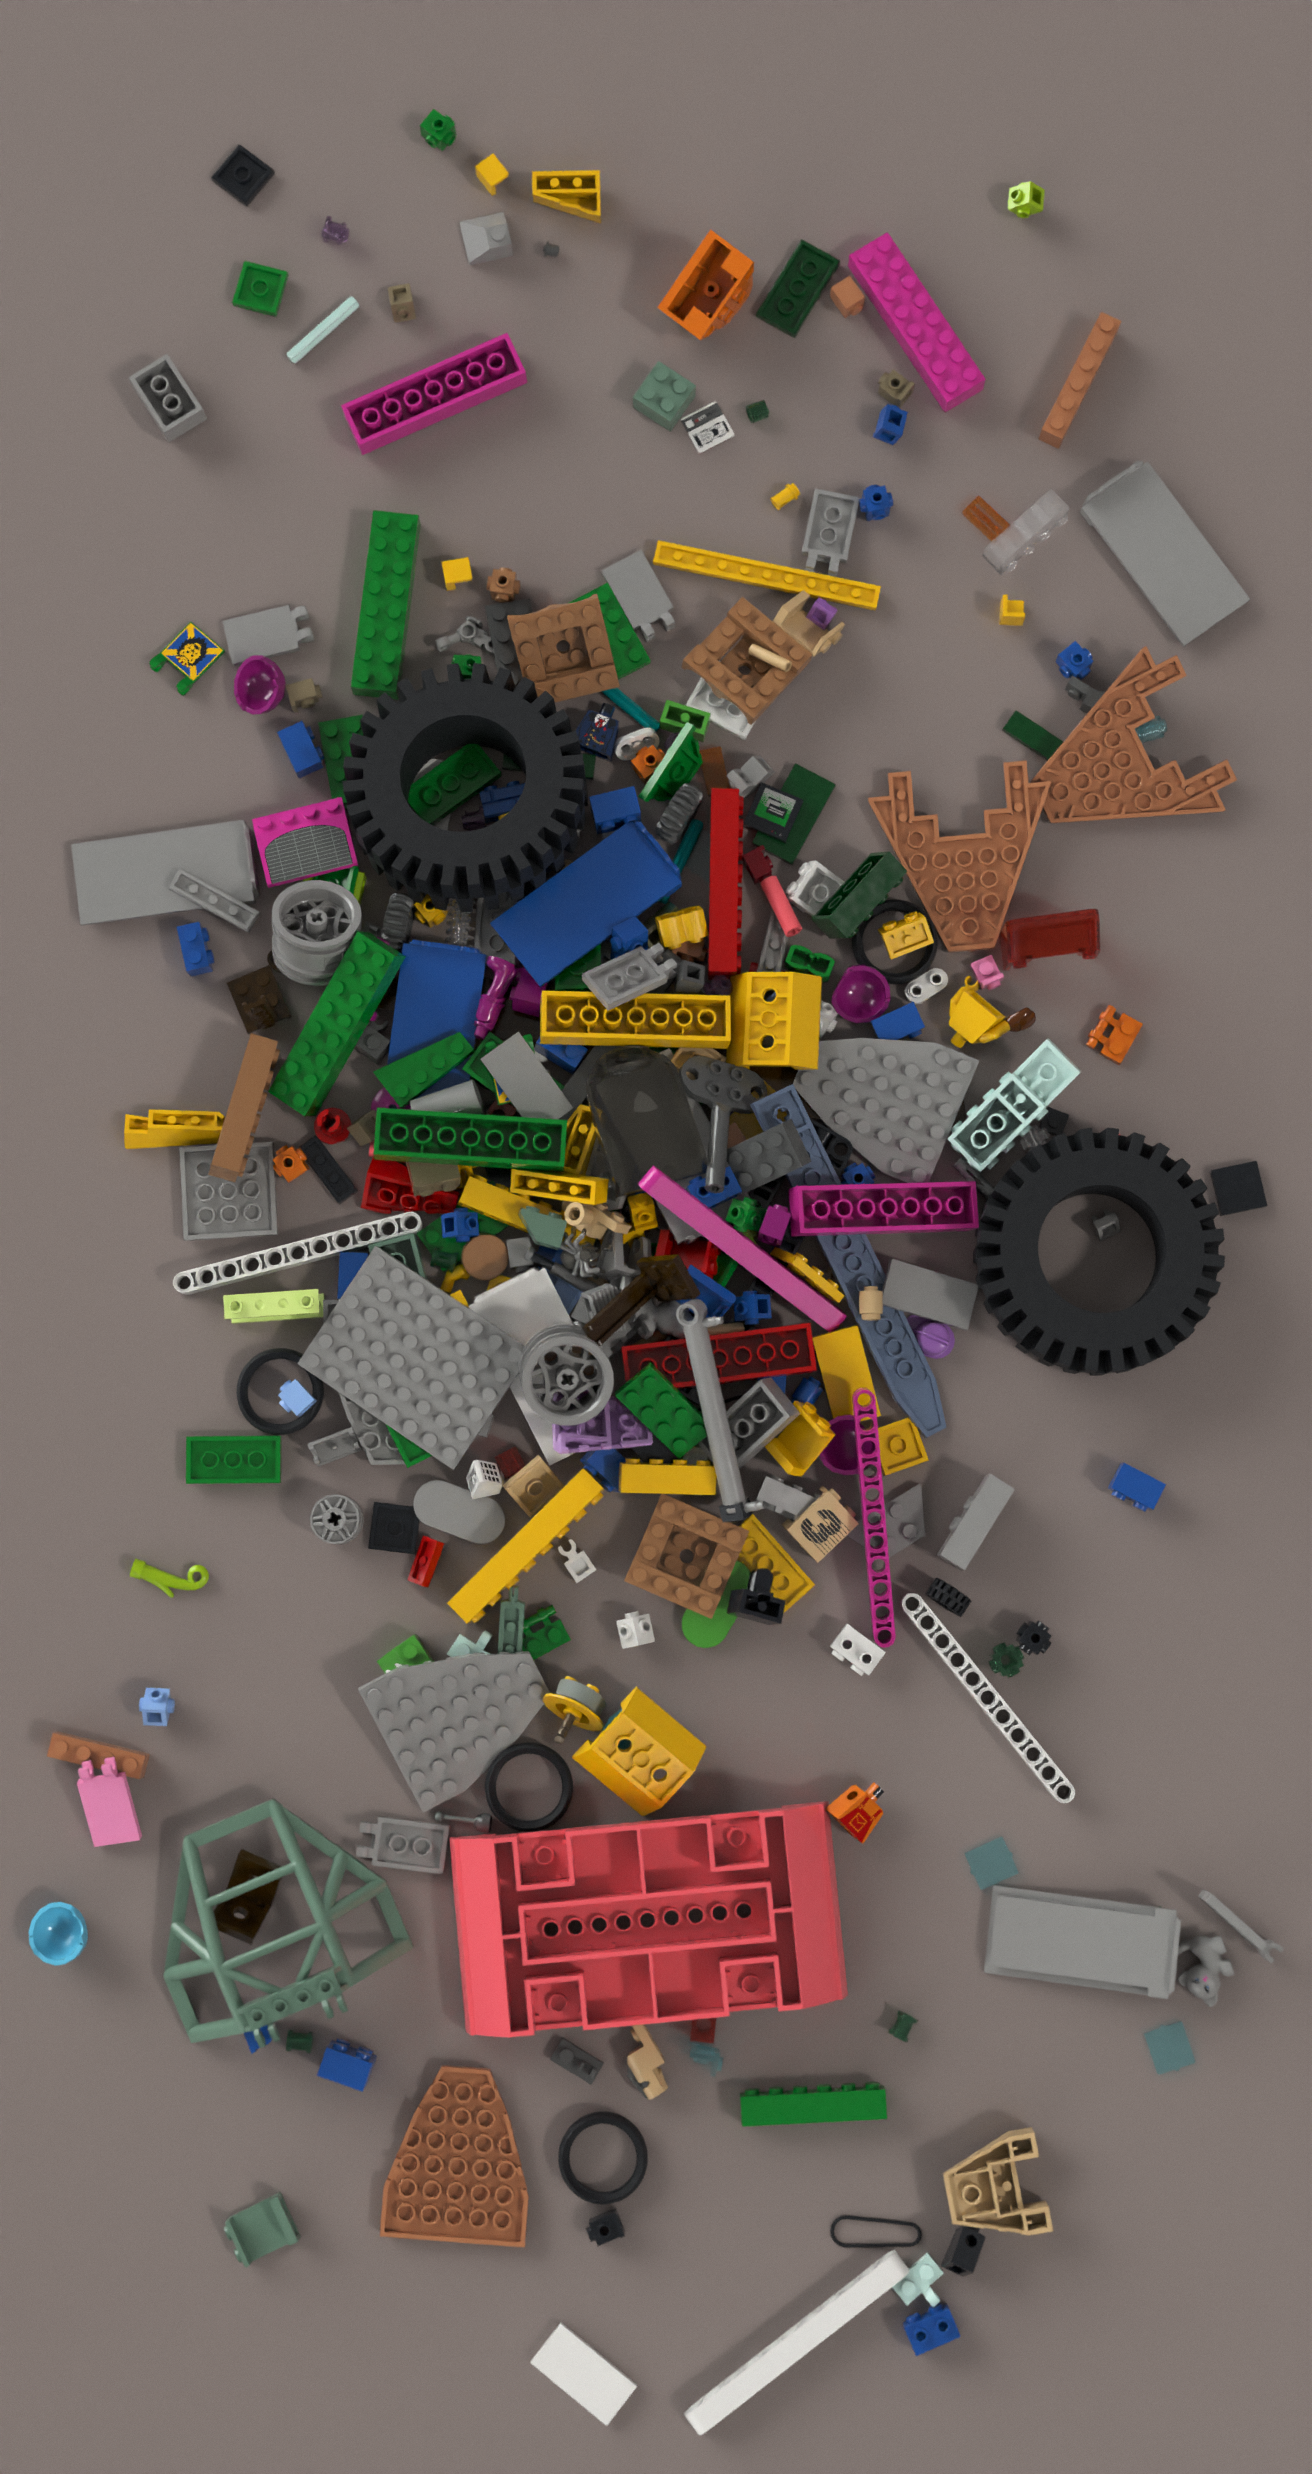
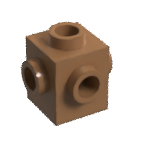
(506, 591)

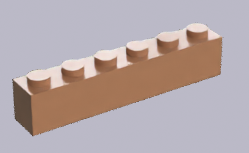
(1079, 380)

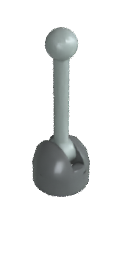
(482, 1822)

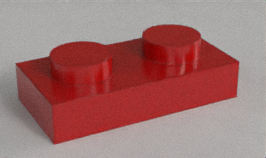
(425, 1561)

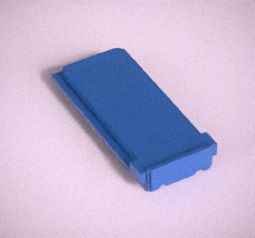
(586, 900)
(435, 1000)

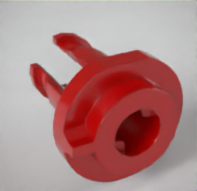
(338, 1132)

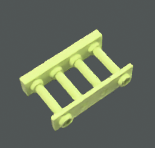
(273, 1306)

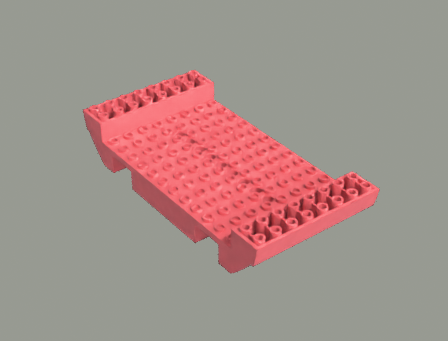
(616, 1977)

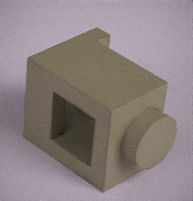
(895, 395)
(303, 694)

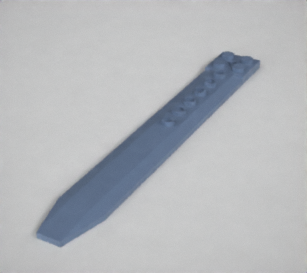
(856, 1267)

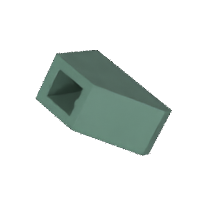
(543, 1229)

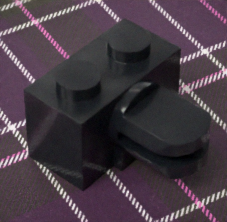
(756, 1601)

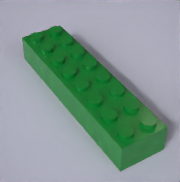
(385, 604)
(336, 1023)
(470, 1139)

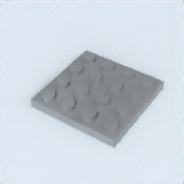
(224, 1208)

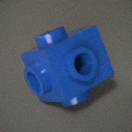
(872, 506)
(1074, 661)
(852, 1170)
(460, 1225)
(752, 1307)

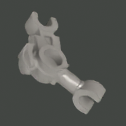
(467, 633)

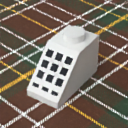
(484, 1479)

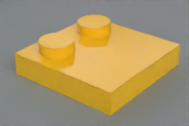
(900, 1446)

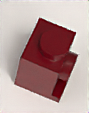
(758, 865)

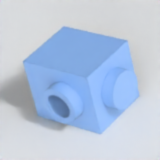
(295, 1397)

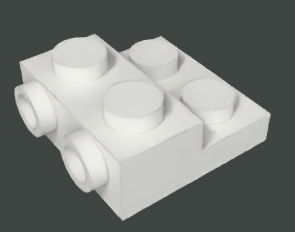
(813, 887)

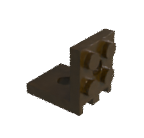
(252, 1904)

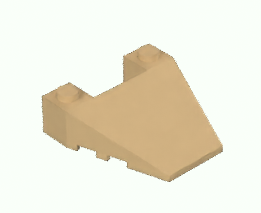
(986, 2188)

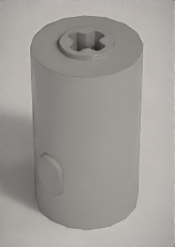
(455, 1099)

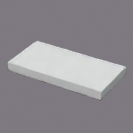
(583, 2373)

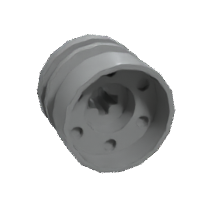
(349, 1524)

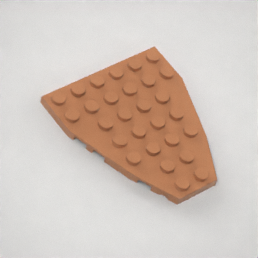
(458, 2167)

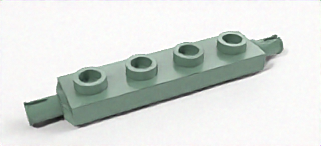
(511, 1623)

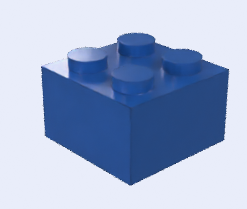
(614, 809)
(347, 2064)

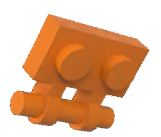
(1121, 1037)

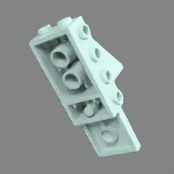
(1013, 1106)

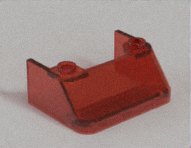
(1050, 936)

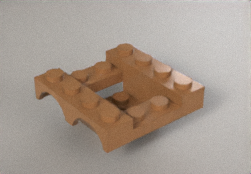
(571, 673)
(765, 682)
(658, 1561)

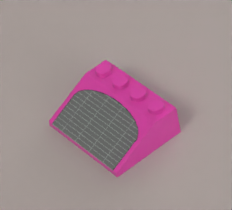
(305, 842)

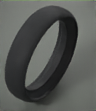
(921, 967)
(243, 1400)
(498, 1810)
(564, 2158)

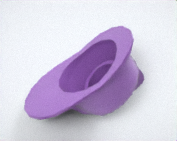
(933, 1337)

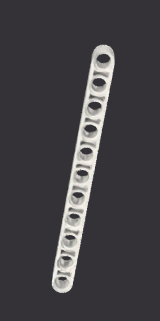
(286, 1252)
(991, 1709)
(796, 2342)

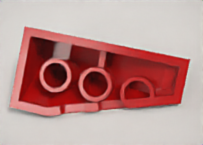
(390, 1190)

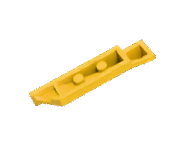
(172, 1128)

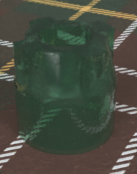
(757, 411)

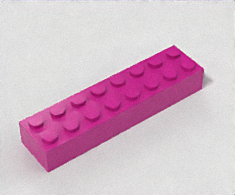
(916, 322)
(434, 393)
(883, 1208)

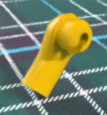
(450, 1278)

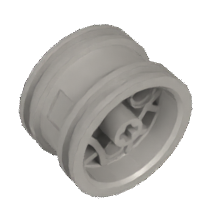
(313, 930)
(569, 1409)

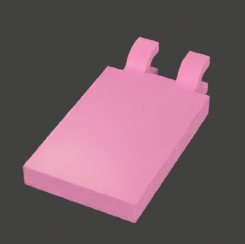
(108, 1804)

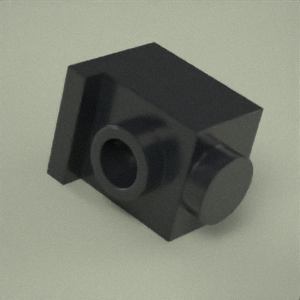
(609, 2219)

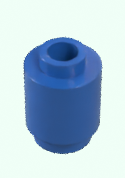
(807, 1391)

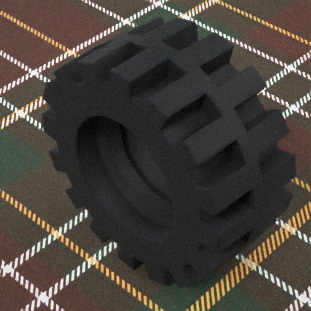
(948, 1597)

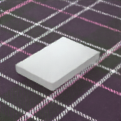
(723, 712)

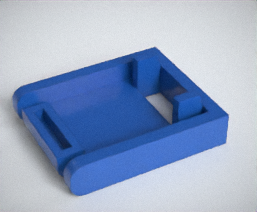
(715, 1296)

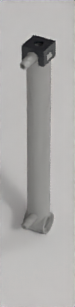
(734, 1504)

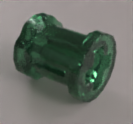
(444, 1259)
(902, 2026)
(299, 2041)

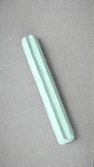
(322, 330)

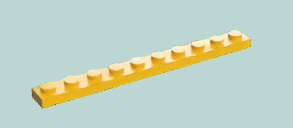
(766, 575)

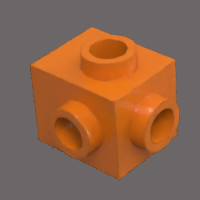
(642, 765)
(298, 1158)

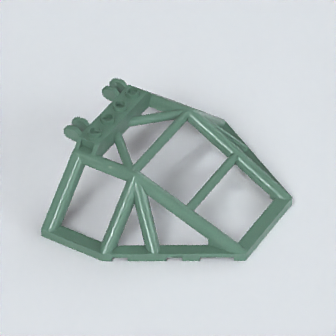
(325, 1910)

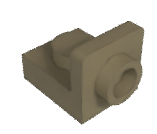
(401, 303)

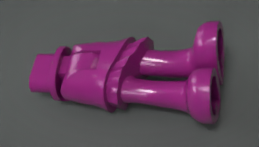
(492, 1002)

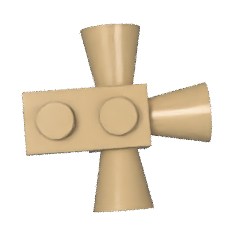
(594, 1219)

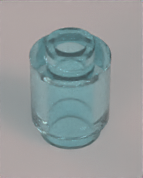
(1152, 729)

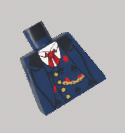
(599, 732)

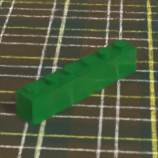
(813, 2105)

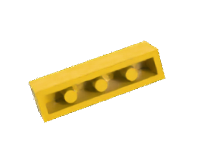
(560, 1186)
(667, 1477)

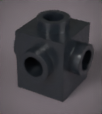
(1024, 1638)

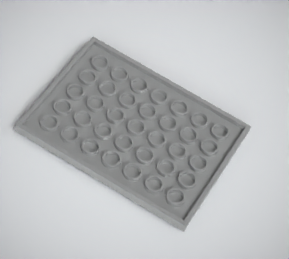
(414, 1357)

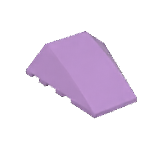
(611, 1429)

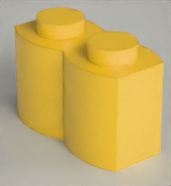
(682, 926)

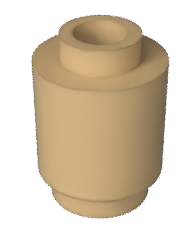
(871, 1303)

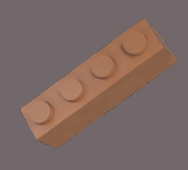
(80, 1749)

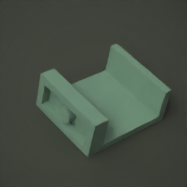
(261, 2229)

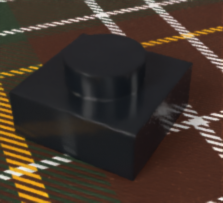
(1054, 1121)

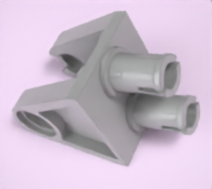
(612, 1259)

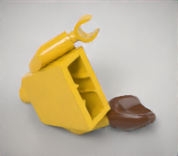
(979, 1020)

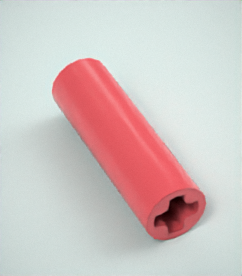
(781, 906)

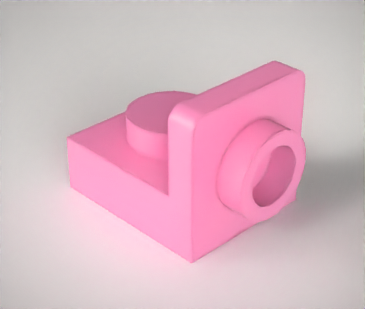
(987, 973)

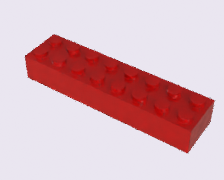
(724, 879)
(736, 1355)

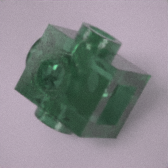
(1015, 1660)

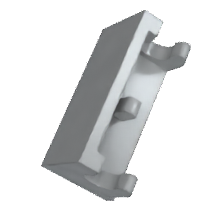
(334, 1446)

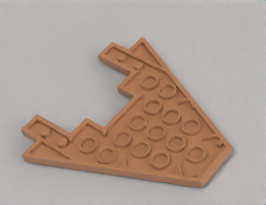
(1105, 769)
(969, 877)

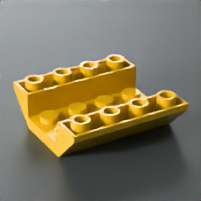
(789, 1019)
(656, 1744)

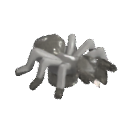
(579, 1255)

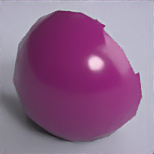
(259, 685)
(861, 994)
(841, 1452)

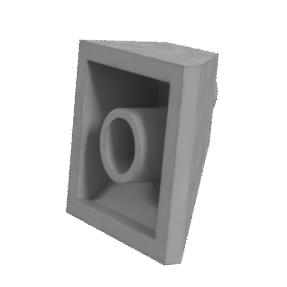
(486, 238)

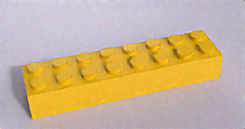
(643, 1021)
(525, 1546)

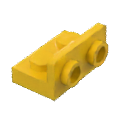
(905, 934)

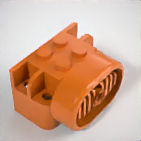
(709, 287)

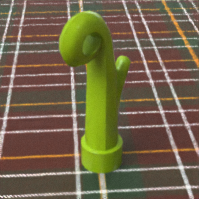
(164, 1580)

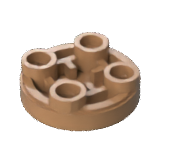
(485, 1256)

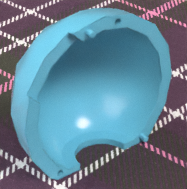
(58, 1933)

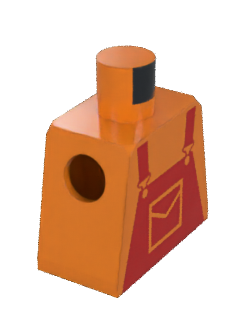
(857, 1810)

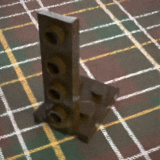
(258, 999)
(659, 1276)

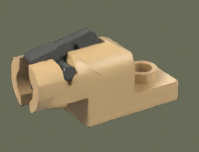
(644, 2064)

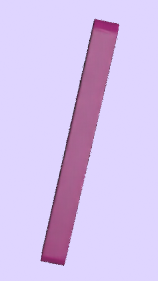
(742, 1249)
(878, 1528)

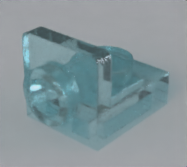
(703, 2054)

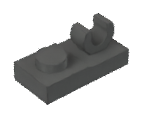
(576, 2061)

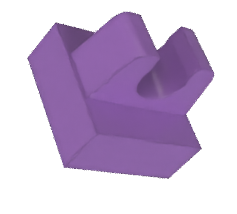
(821, 613)

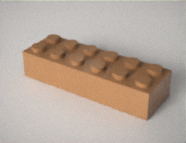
(243, 1107)

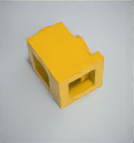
(642, 1212)

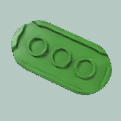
(710, 1632)

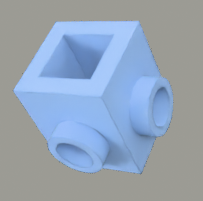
(156, 1701)

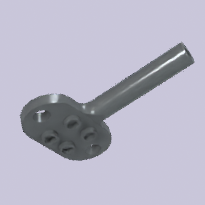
(723, 1090)

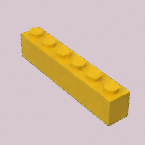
(505, 1206)

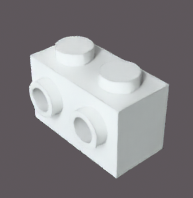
(856, 1649)

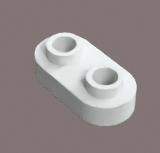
(635, 743)
(926, 985)

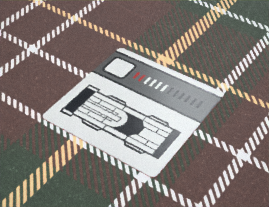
(707, 427)

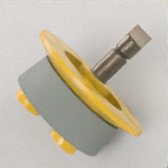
(576, 1705)

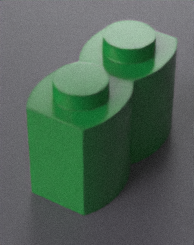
(804, 961)

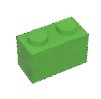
(676, 715)

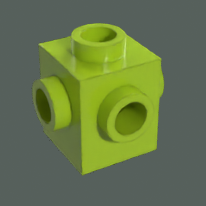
(1026, 199)

